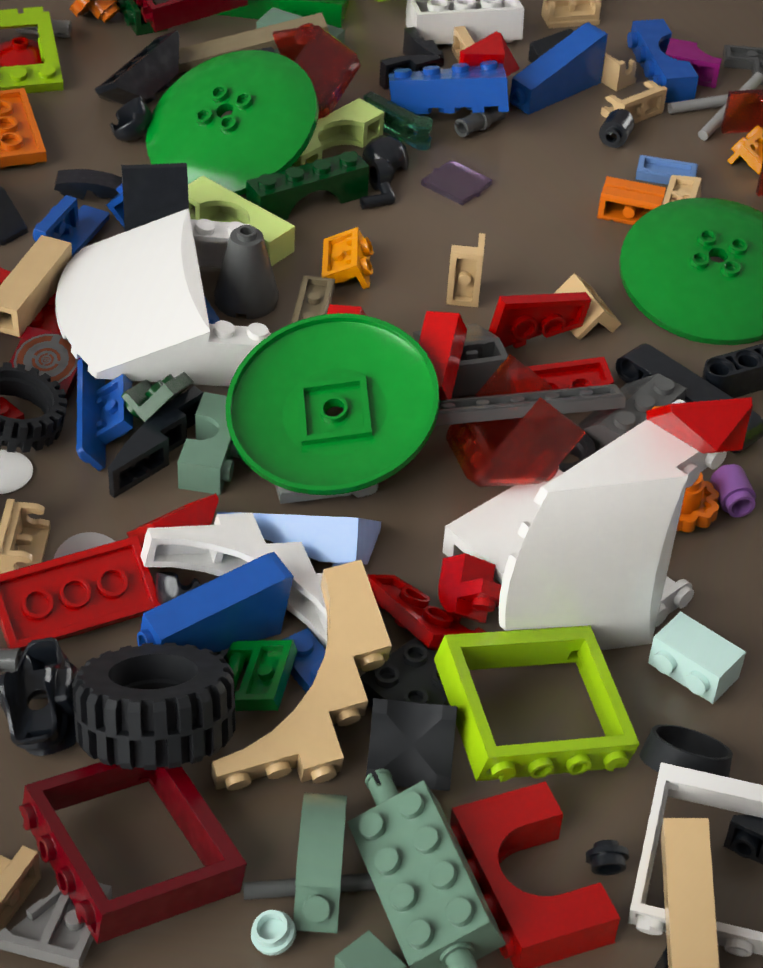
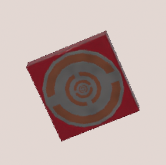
(49, 354)

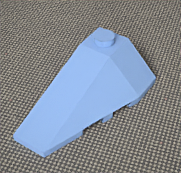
(323, 537)

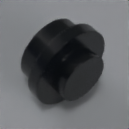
(607, 857)

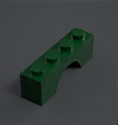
(279, 192)

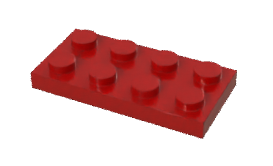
(75, 593)

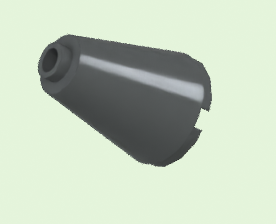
(246, 276)

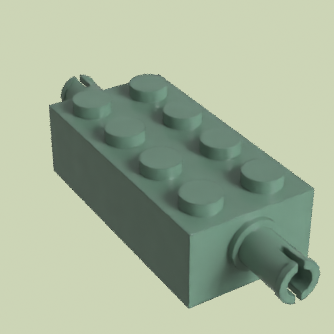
(423, 878)

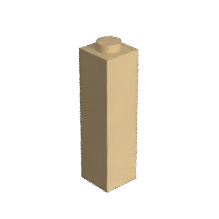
(32, 283)
(689, 893)

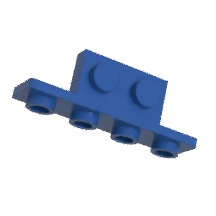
(72, 224)
(99, 414)

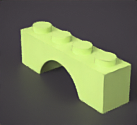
(349, 125)
(219, 204)

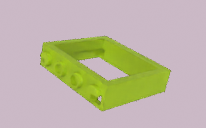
(528, 648)

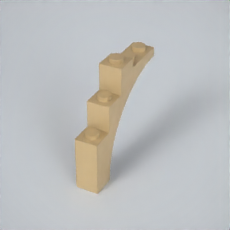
(337, 695)

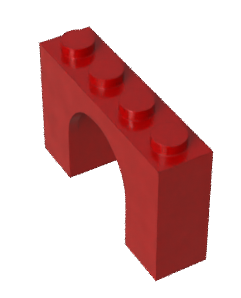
(441, 339)
(533, 926)

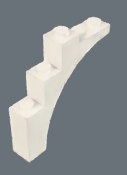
(230, 544)

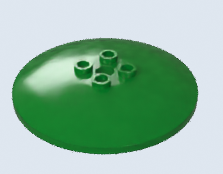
(265, 133)
(678, 284)
(324, 363)

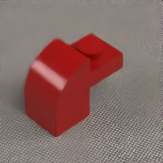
(468, 587)

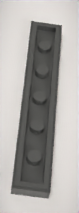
(518, 404)

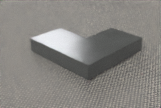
(743, 58)

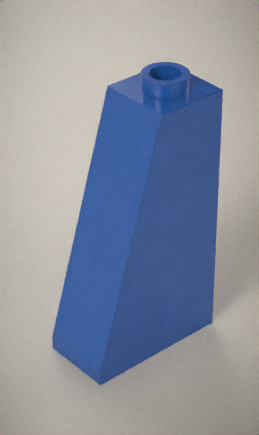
(561, 71)
(228, 609)

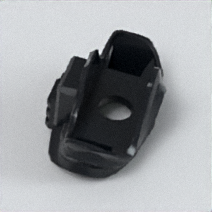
(47, 671)

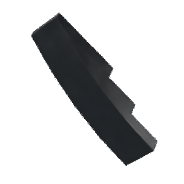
(150, 445)

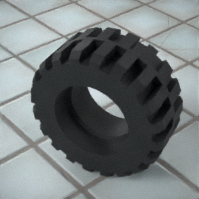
(154, 706)

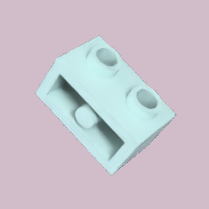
(696, 657)

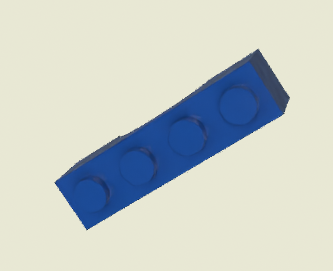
(649, 44)

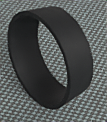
(686, 749)

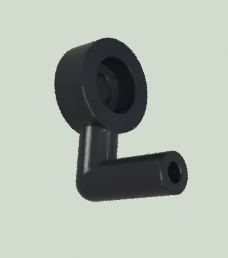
(380, 178)

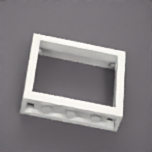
(706, 790)

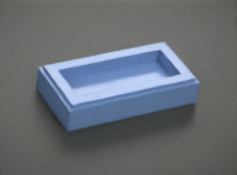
(660, 169)

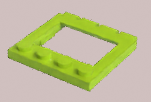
(33, 77)

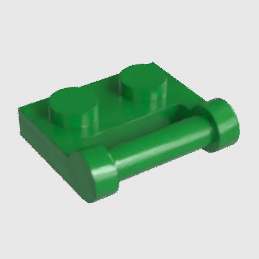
(265, 675)

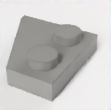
(51, 931)

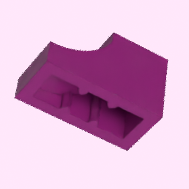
(705, 65)

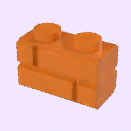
(628, 200)

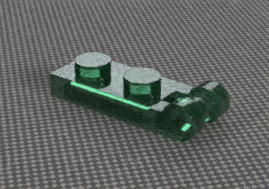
(402, 123)

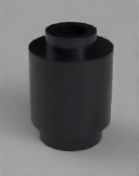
(616, 128)

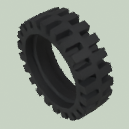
(42, 393)

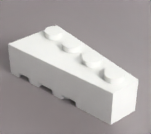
(437, 18)

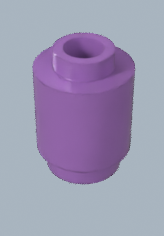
(734, 490)

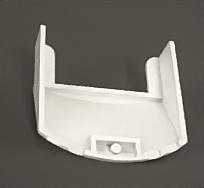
(141, 304)
(606, 542)

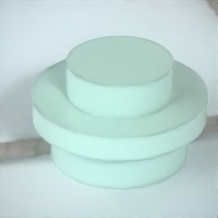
(273, 932)

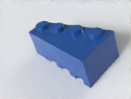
(451, 88)

